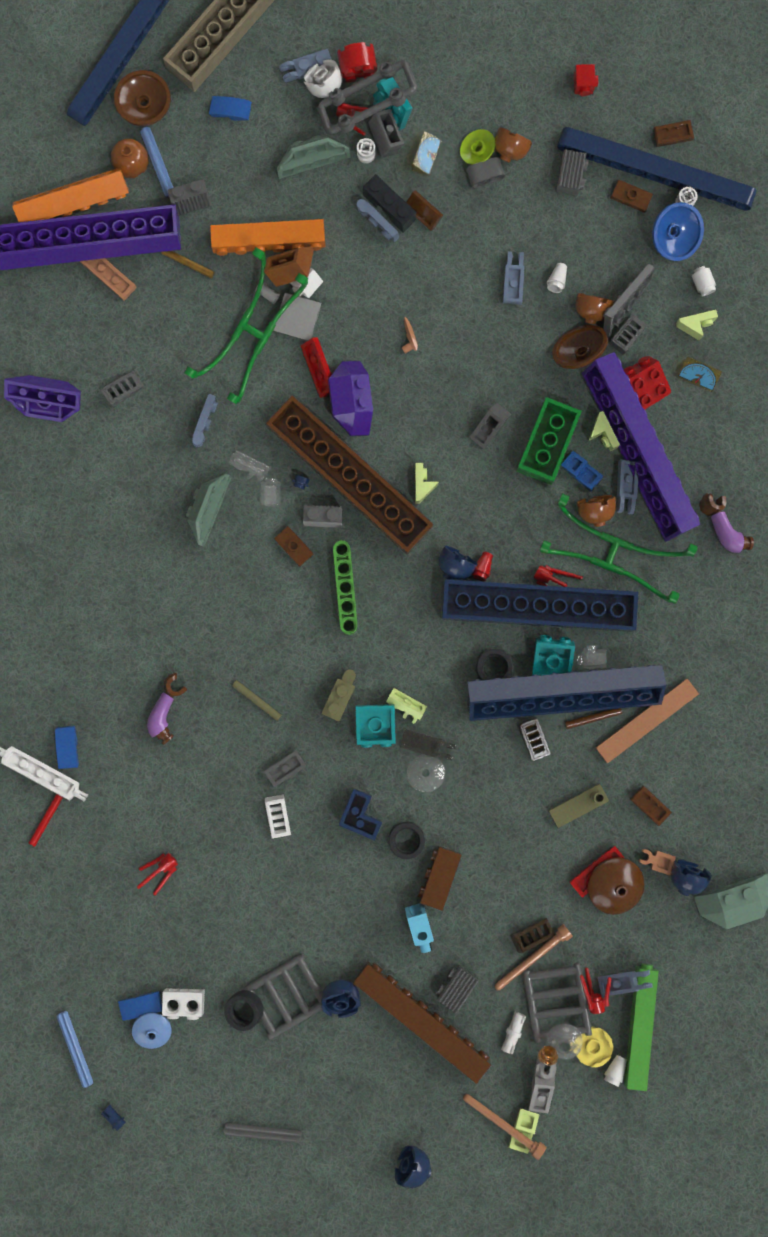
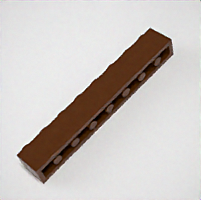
(422, 1022)

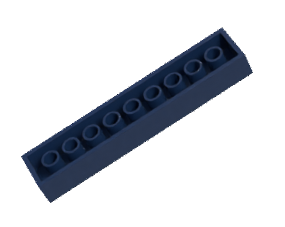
(540, 605)
(565, 692)

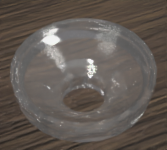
(565, 1034)

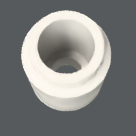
(704, 281)

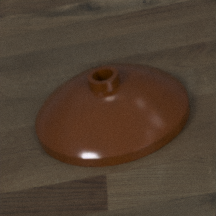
(139, 88)
(580, 347)
(608, 879)

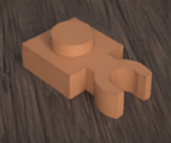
(660, 861)

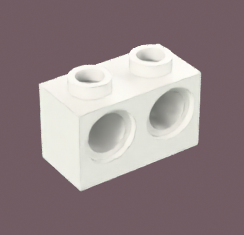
(183, 997)

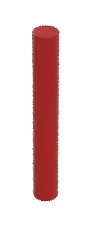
(45, 820)

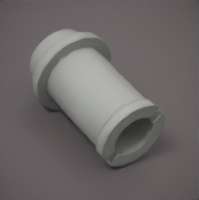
(268, 293)

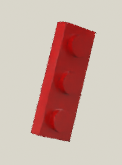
(317, 365)
(580, 881)

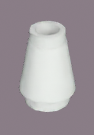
(557, 279)
(615, 1071)

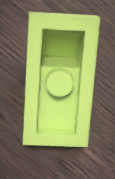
(693, 323)
(603, 428)
(422, 489)

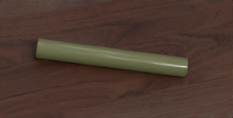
(256, 700)

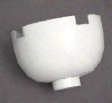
(323, 79)

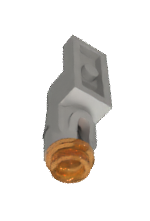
(543, 1080)

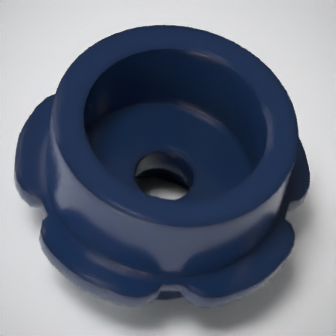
(300, 482)

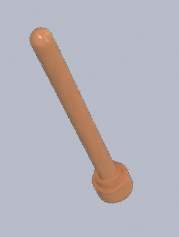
(561, 935)
(537, 1149)

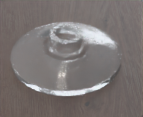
(422, 783)

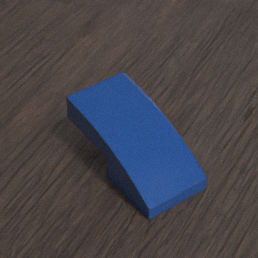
(230, 107)
(582, 471)
(66, 747)
(137, 1006)

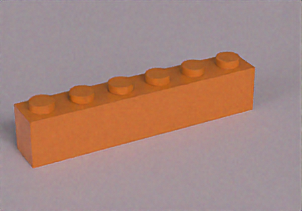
(72, 197)
(267, 236)

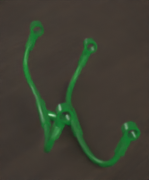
(243, 325)
(616, 542)

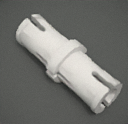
(513, 1032)

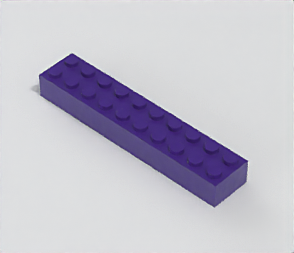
(89, 237)
(639, 443)

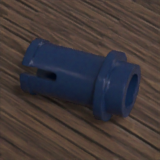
(113, 1118)

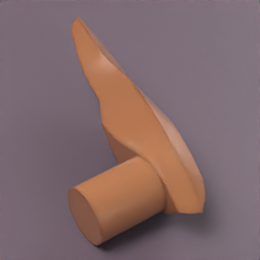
(411, 337)

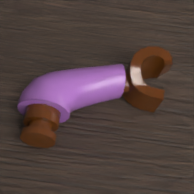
(728, 537)
(157, 720)

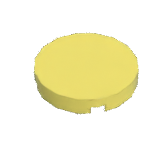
(598, 1042)

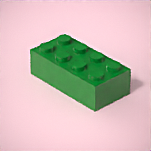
(549, 441)

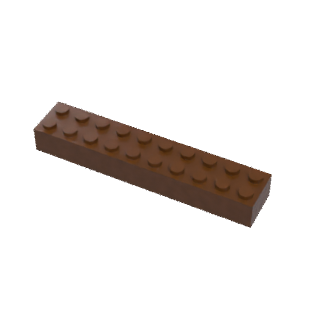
(349, 475)

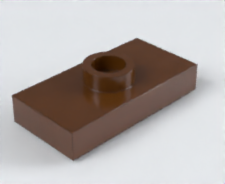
(673, 133)
(631, 196)
(424, 210)
(293, 546)
(650, 805)

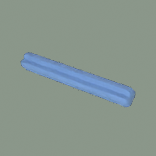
(156, 159)
(74, 1049)

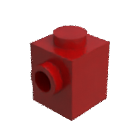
(585, 79)

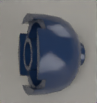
(455, 564)
(689, 878)
(340, 998)
(413, 1168)

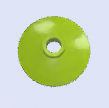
(475, 141)

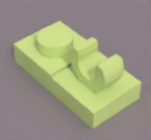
(406, 704)

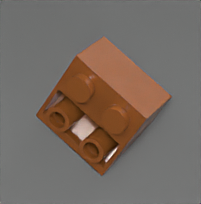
(285, 266)

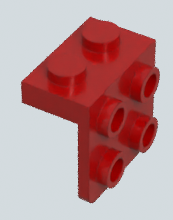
(648, 381)

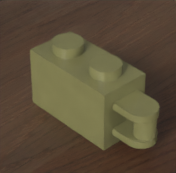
(340, 696)

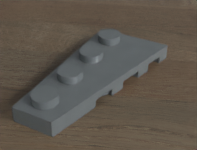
(625, 302)

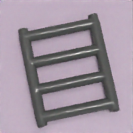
(532, 996)
(306, 1011)

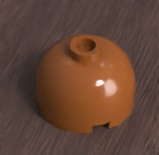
(511, 145)
(130, 157)
(592, 307)
(597, 510)

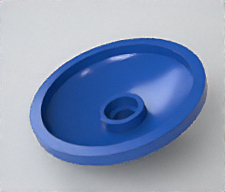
(686, 234)

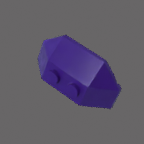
(42, 397)
(351, 398)

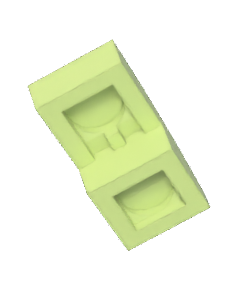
(526, 1124)

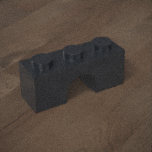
(397, 209)

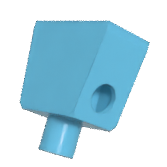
(419, 927)

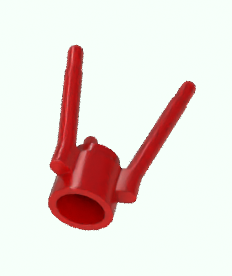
(350, 110)
(544, 575)
(167, 863)
(595, 1001)

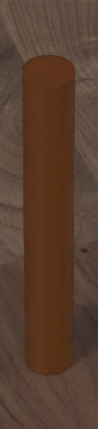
(592, 718)

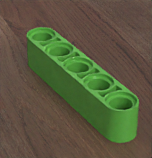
(341, 579)

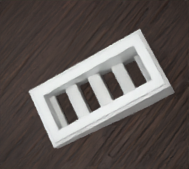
(275, 800)

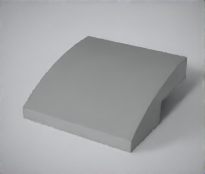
(299, 317)

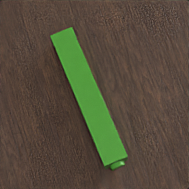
(641, 1031)

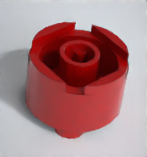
(357, 61)

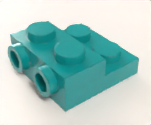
(400, 113)
(553, 655)
(375, 725)

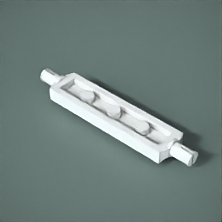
(41, 773)

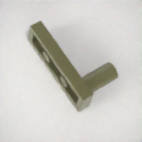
(578, 805)

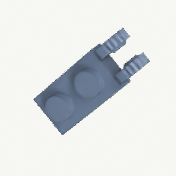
(303, 64)
(377, 219)
(513, 280)
(204, 421)
(626, 487)
(623, 982)

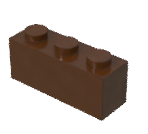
(439, 877)

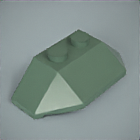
(311, 154)
(206, 507)
(735, 902)

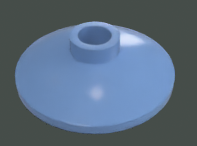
(151, 1023)

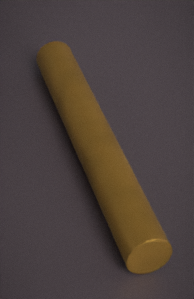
(189, 263)

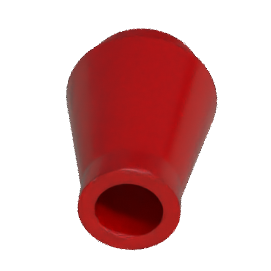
(483, 567)

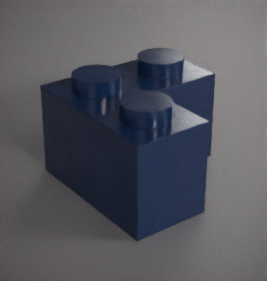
(355, 817)

